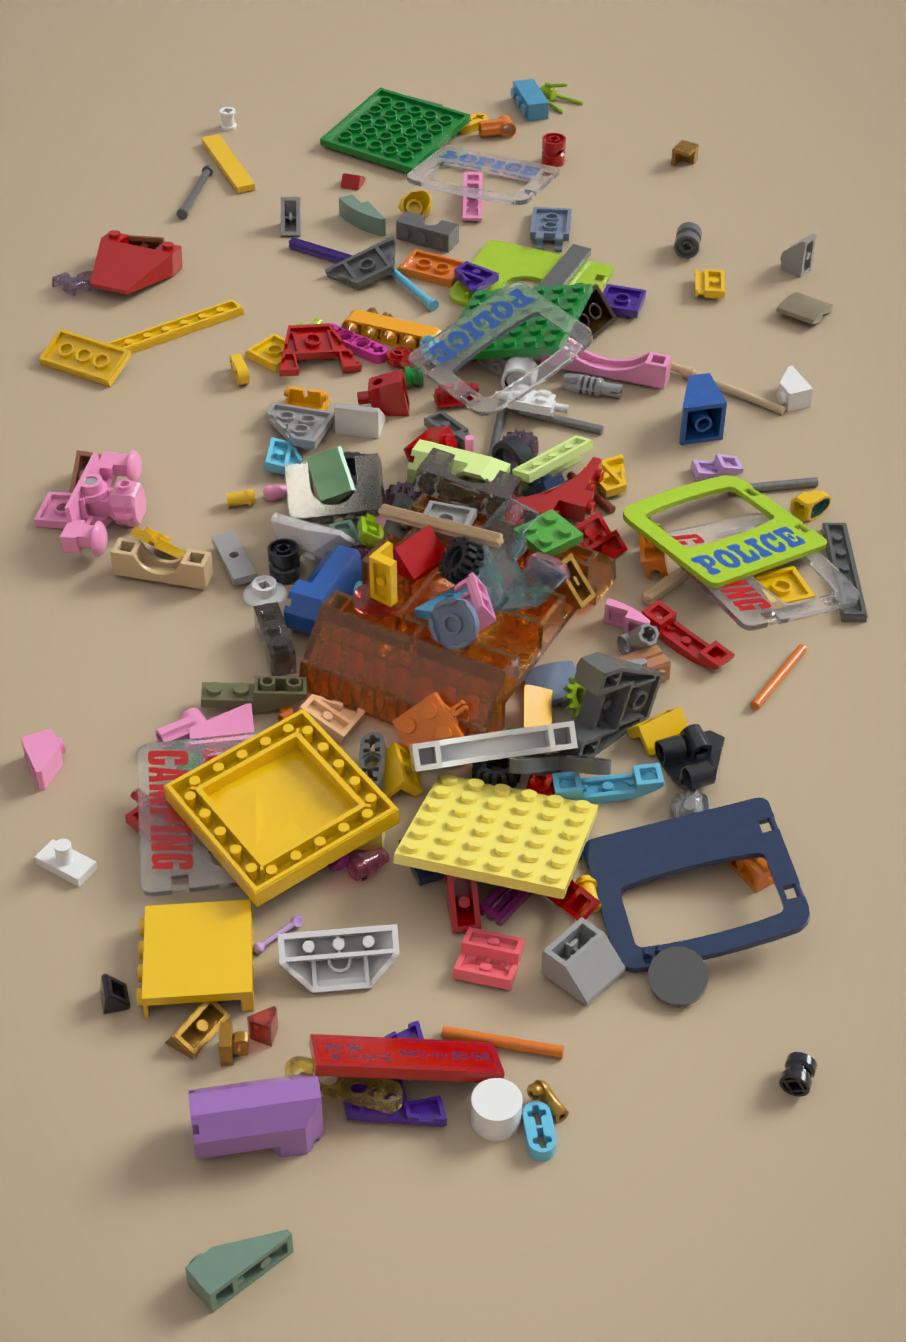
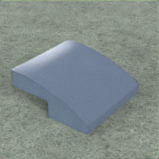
(552, 677)

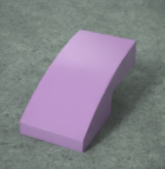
(721, 466)

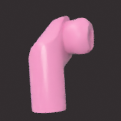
(275, 492)

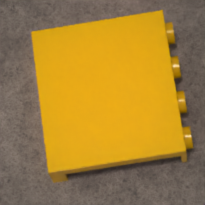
(196, 954)

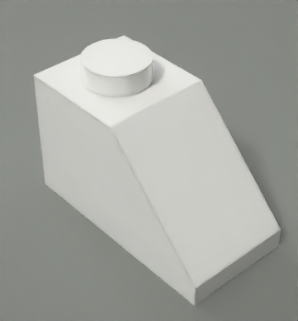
(794, 391)

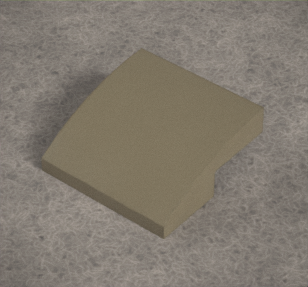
(804, 308)

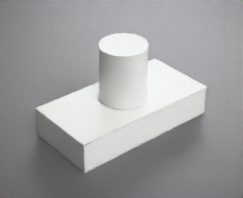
(65, 862)

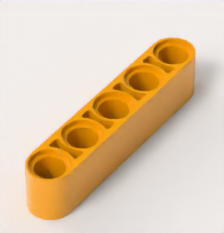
(388, 329)

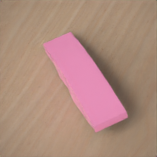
(471, 206)

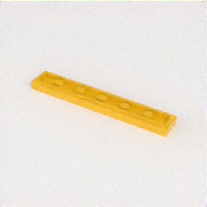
(228, 163)

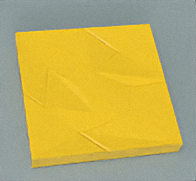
(281, 806)

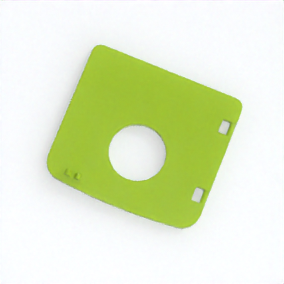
(525, 263)

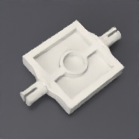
(538, 402)

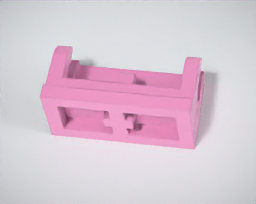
(478, 598)

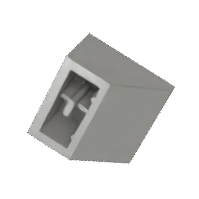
(582, 961)

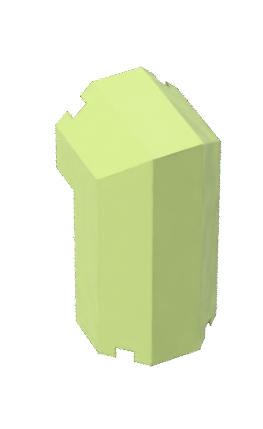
(466, 465)

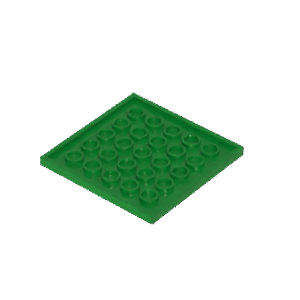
(395, 130)
(536, 335)

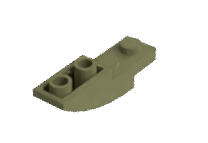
(265, 694)

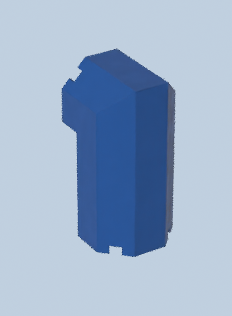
(335, 571)

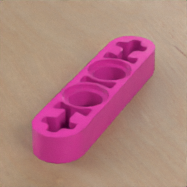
(362, 346)

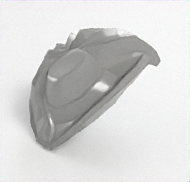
(689, 803)

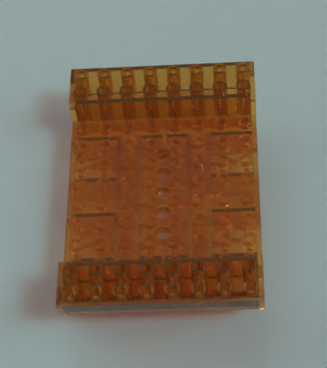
(396, 663)

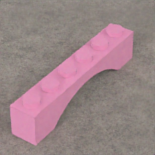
(648, 369)

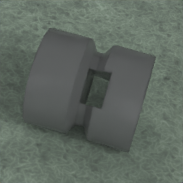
(687, 240)

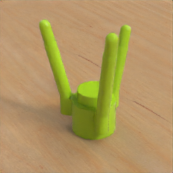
(550, 94)

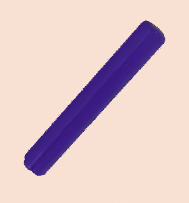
(317, 250)

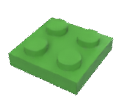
(552, 534)

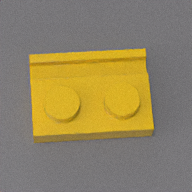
(710, 283)
(158, 541)

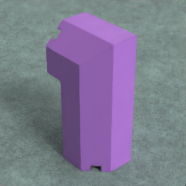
(257, 1116)

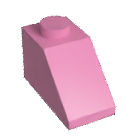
(43, 756)

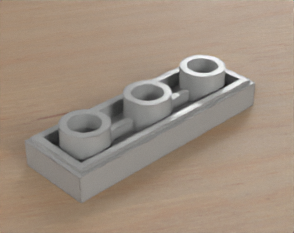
(234, 558)

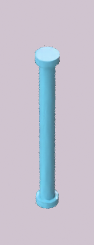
(432, 304)

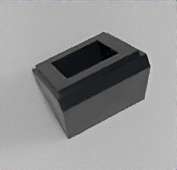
(113, 994)

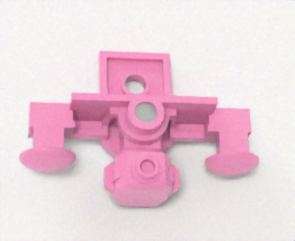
(96, 503)

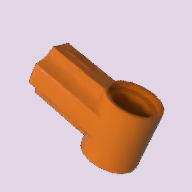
(495, 127)

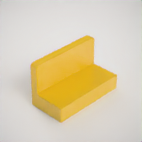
(383, 575)
(658, 727)
(400, 773)

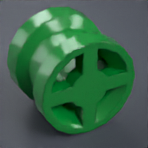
(413, 377)

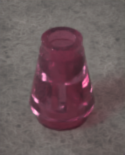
(365, 864)

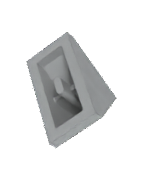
(290, 216)

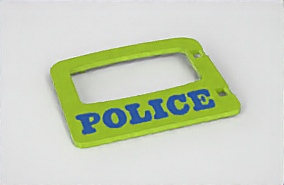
(734, 556)

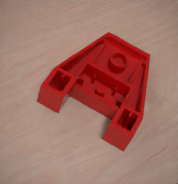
(129, 267)

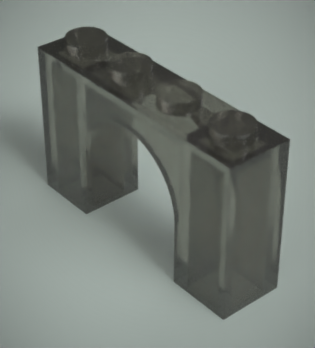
(436, 479)
(366, 498)

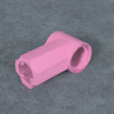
(180, 729)

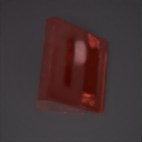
(263, 1026)

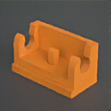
(652, 558)
(753, 872)

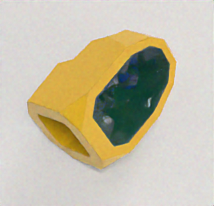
(810, 505)

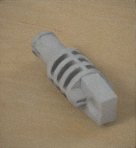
(590, 385)

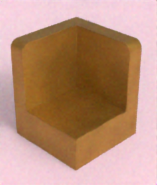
(685, 151)

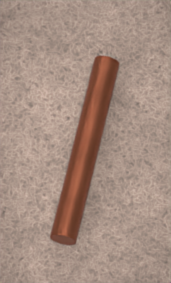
(599, 499)

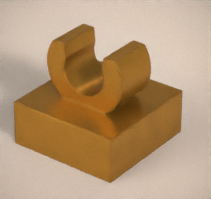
(231, 1043)

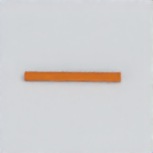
(778, 677)
(504, 1042)

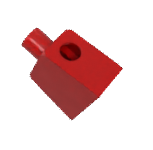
(387, 393)

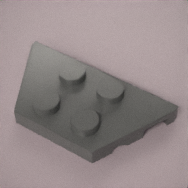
(366, 265)

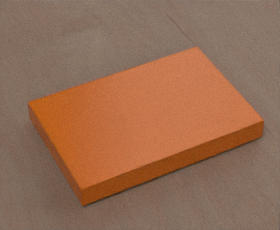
(430, 268)

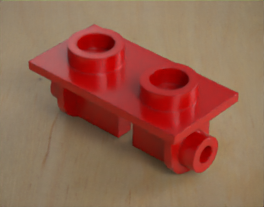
(445, 400)

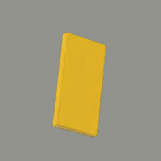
(85, 357)

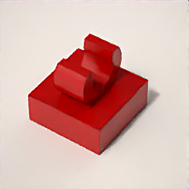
(541, 784)

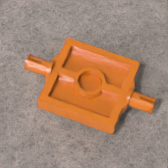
(429, 721)

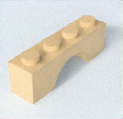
(134, 560)

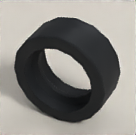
(516, 446)

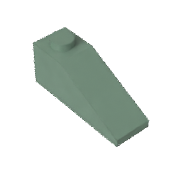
(234, 1266)

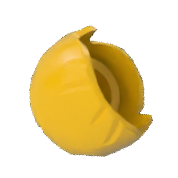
(416, 202)

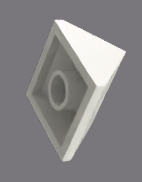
(358, 420)

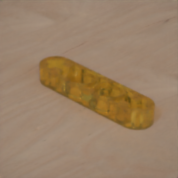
(342, 1092)

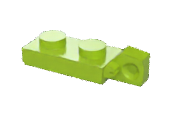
(369, 530)

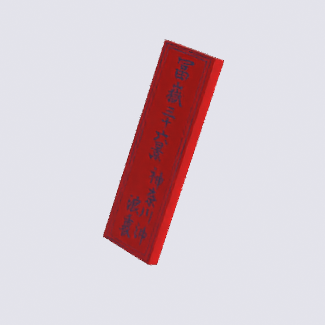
(404, 1058)

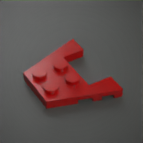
(315, 342)

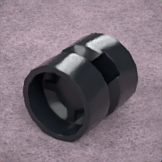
(284, 561)

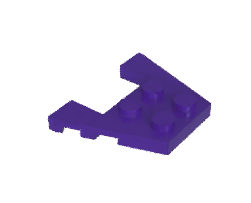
(417, 1112)

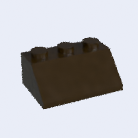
(597, 313)

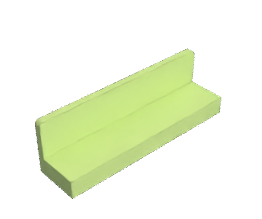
(553, 460)

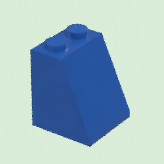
(702, 411)

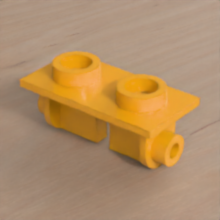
(315, 399)

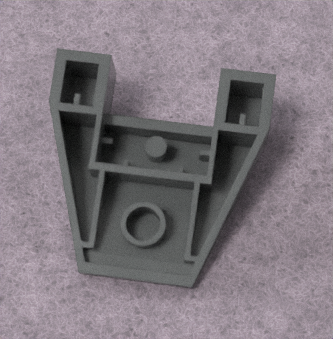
(614, 700)

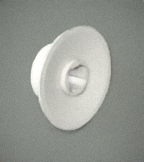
(264, 590)

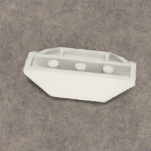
(312, 538)
(339, 957)

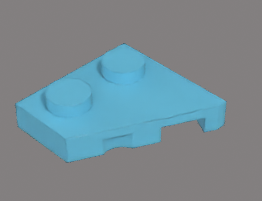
(281, 454)

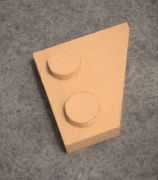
(332, 716)

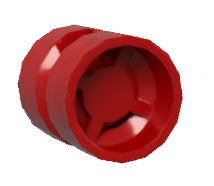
(553, 149)

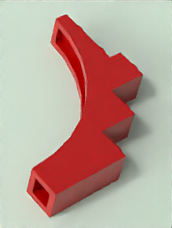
(572, 499)

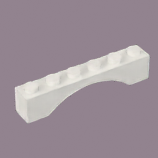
(493, 746)

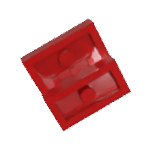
(600, 538)

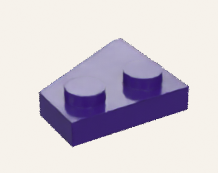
(475, 276)

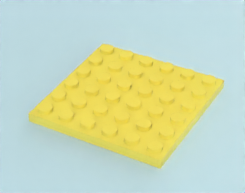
(498, 835)

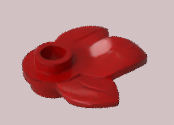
(399, 357)

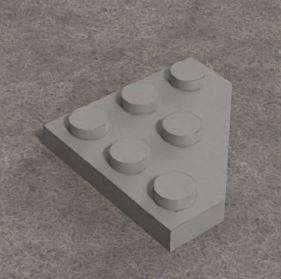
(300, 425)

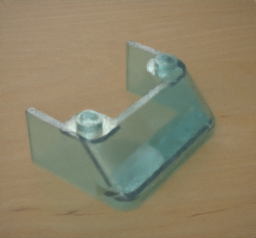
(501, 574)

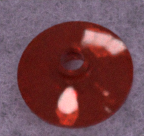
(373, 608)

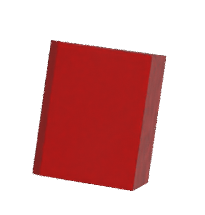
(418, 554)

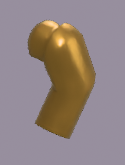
(541, 1091)

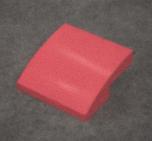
(489, 958)

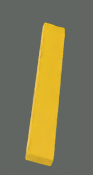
(180, 326)

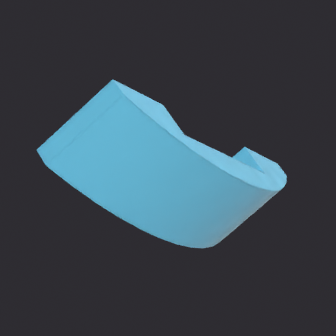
(609, 788)

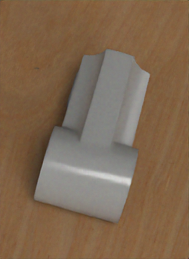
(637, 639)

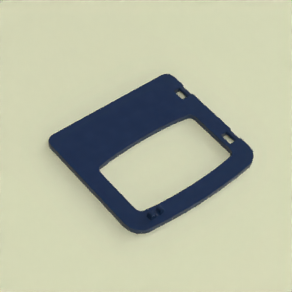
(686, 844)

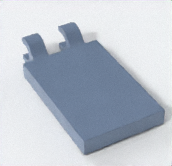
(550, 225)

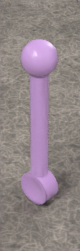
(296, 921)

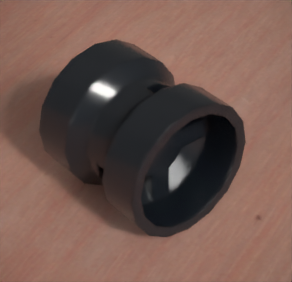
(798, 1074)

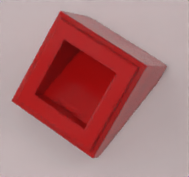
(352, 181)

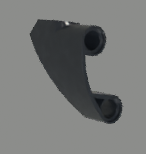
(691, 756)

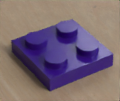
(625, 300)

